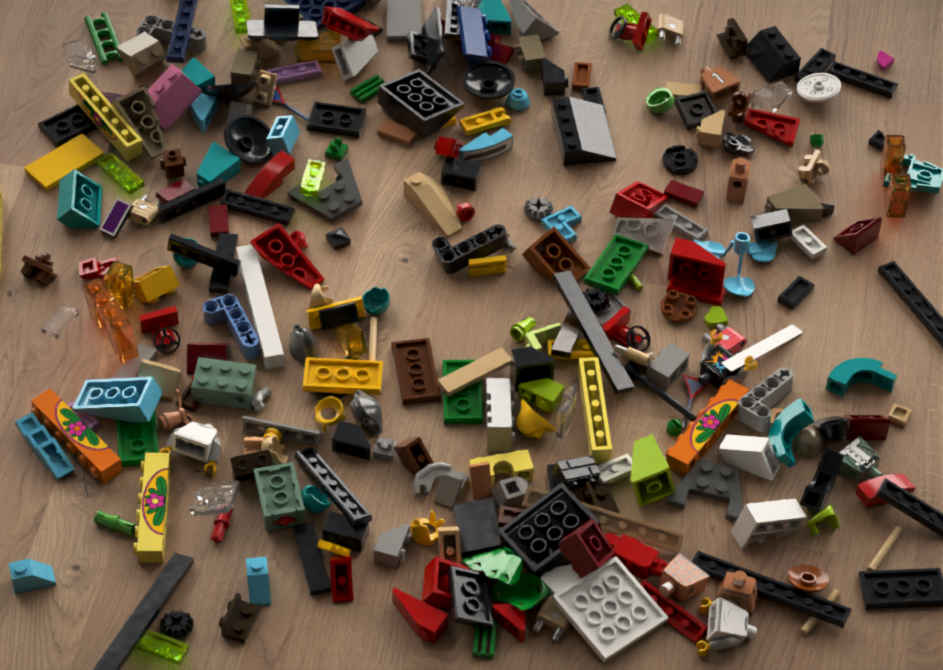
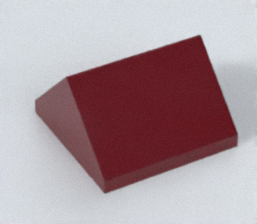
(859, 234)
(205, 350)
(867, 427)

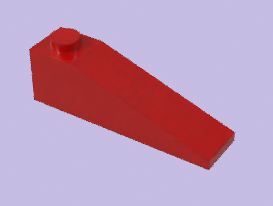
(282, 252)

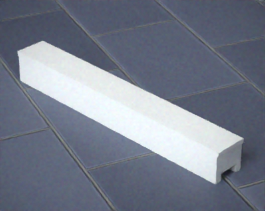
(260, 307)

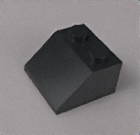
(530, 365)

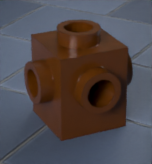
(173, 163)

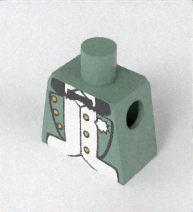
(860, 462)

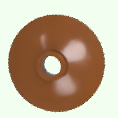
(808, 578)

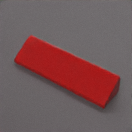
(678, 616)

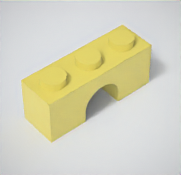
(513, 463)

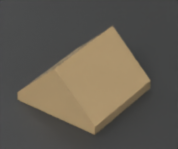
(164, 375)

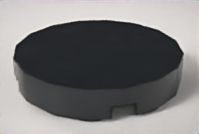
(680, 160)

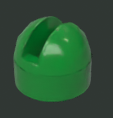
(817, 140)
(672, 429)

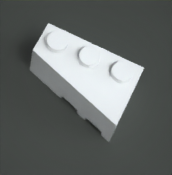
(767, 519)

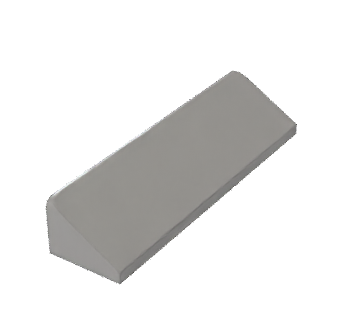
(288, 432)

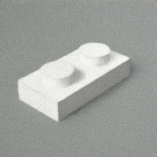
(808, 242)
(615, 469)

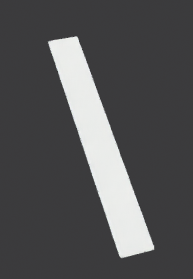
(762, 347)

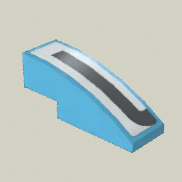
(487, 146)

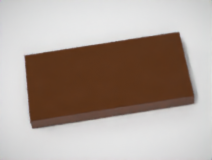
(416, 371)

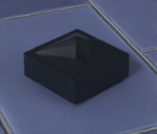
(338, 238)

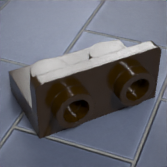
(733, 40)
(244, 465)
(600, 497)
(239, 619)

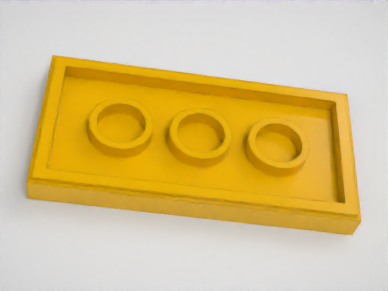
(52, 167)
(342, 376)

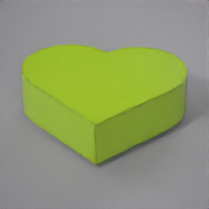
(715, 316)

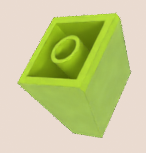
(650, 472)

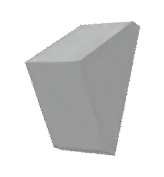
(238, 109)

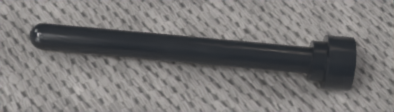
(633, 372)

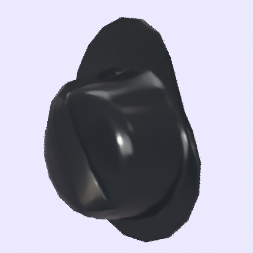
(832, 427)

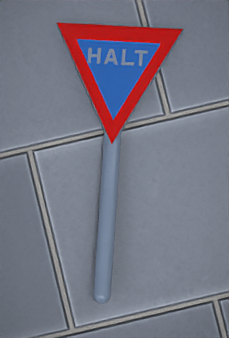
(278, 98)

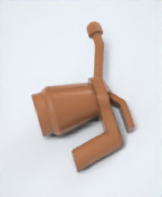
(171, 419)

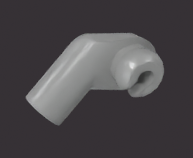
(257, 398)

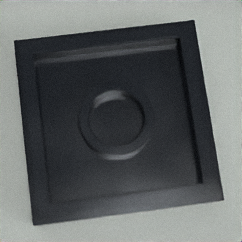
(694, 108)

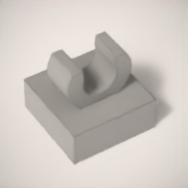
(385, 448)

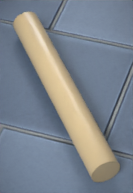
(372, 339)
(885, 549)
(812, 620)

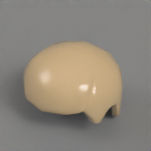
(272, 444)

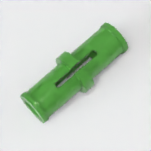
(114, 523)

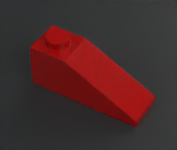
(423, 619)

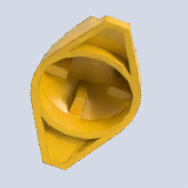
(531, 423)

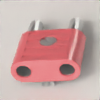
(731, 340)

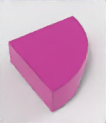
(884, 60)

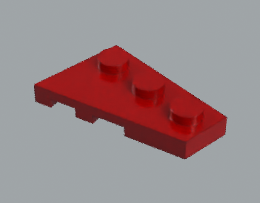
(773, 125)

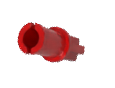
(221, 524)

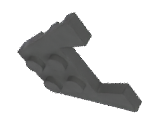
(335, 199)
(713, 482)

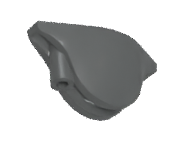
(302, 344)
(367, 412)

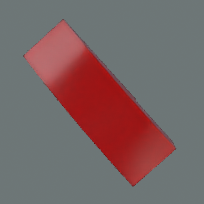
(271, 175)
(867, 490)

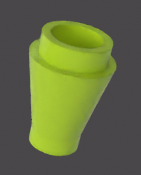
(521, 328)

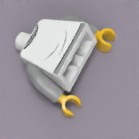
(196, 442)
(726, 625)

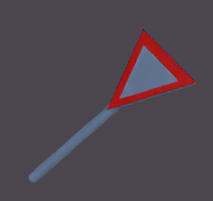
(693, 388)

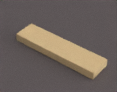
(474, 372)

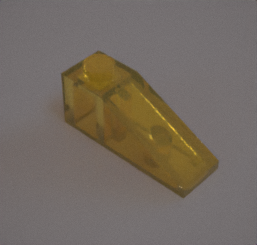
(351, 340)

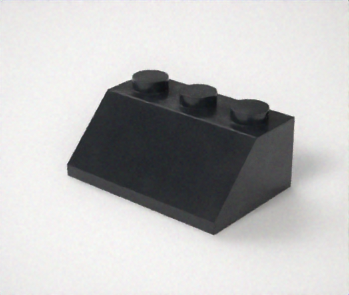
(773, 55)

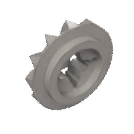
(531, 210)

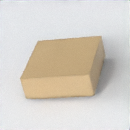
(899, 415)

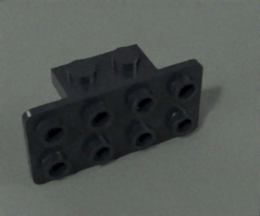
(282, 23)
(428, 46)

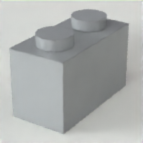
(668, 366)

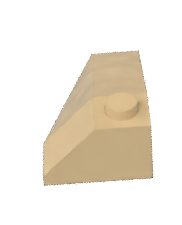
(432, 202)

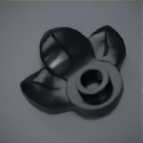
(739, 143)

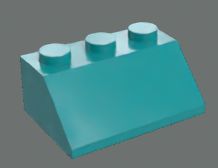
(79, 201)

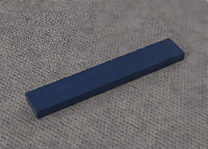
(182, 31)

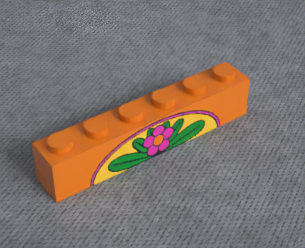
(706, 428)
(76, 436)

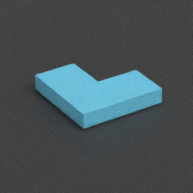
(562, 221)

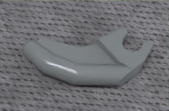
(427, 475)

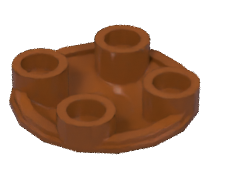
(679, 306)

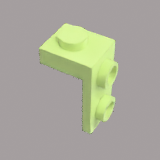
(537, 337)

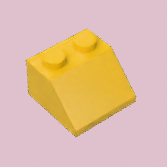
(155, 283)

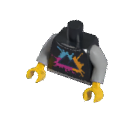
(716, 373)

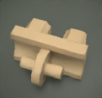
(265, 87)
(813, 167)

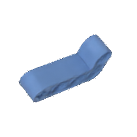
(229, 310)

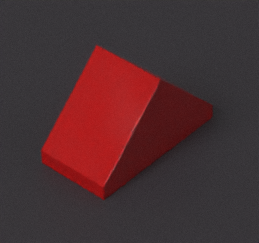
(511, 619)

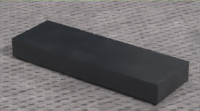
(816, 64)

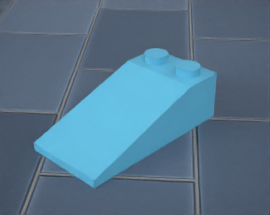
(119, 398)

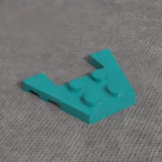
(923, 176)

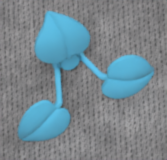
(760, 252)

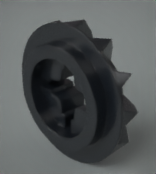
(597, 305)
(176, 632)

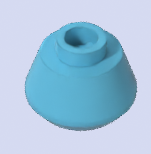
(518, 100)

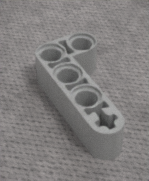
(162, 31)
(755, 405)

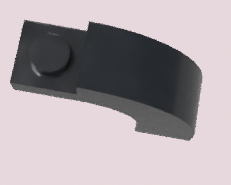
(823, 482)

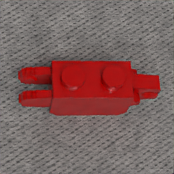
(636, 556)

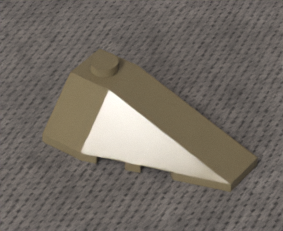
(140, 114)

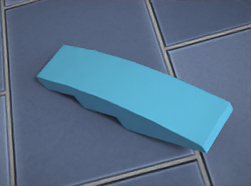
(44, 446)

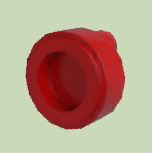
(465, 212)
(299, 238)

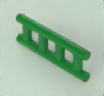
(95, 34)

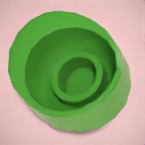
(660, 100)

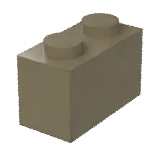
(530, 53)
(245, 66)

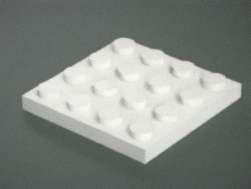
(609, 609)

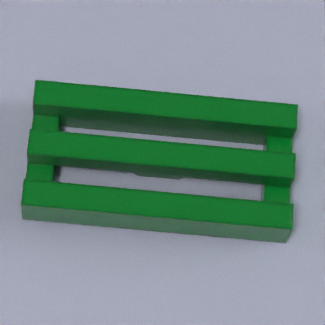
(367, 87)
(483, 654)

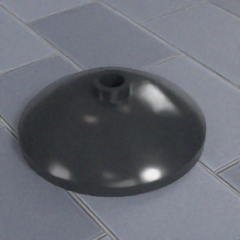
(488, 80)
(230, 91)
(251, 132)

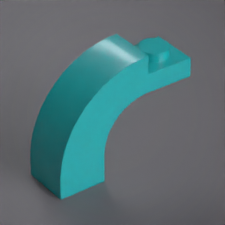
(858, 371)
(786, 427)

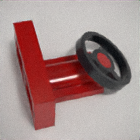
(633, 32)
(159, 324)
(616, 330)

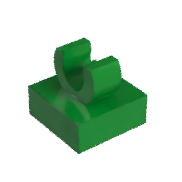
(336, 150)

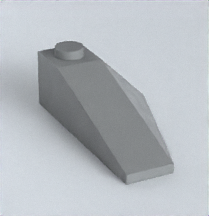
(531, 21)

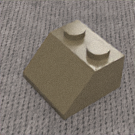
(141, 53)

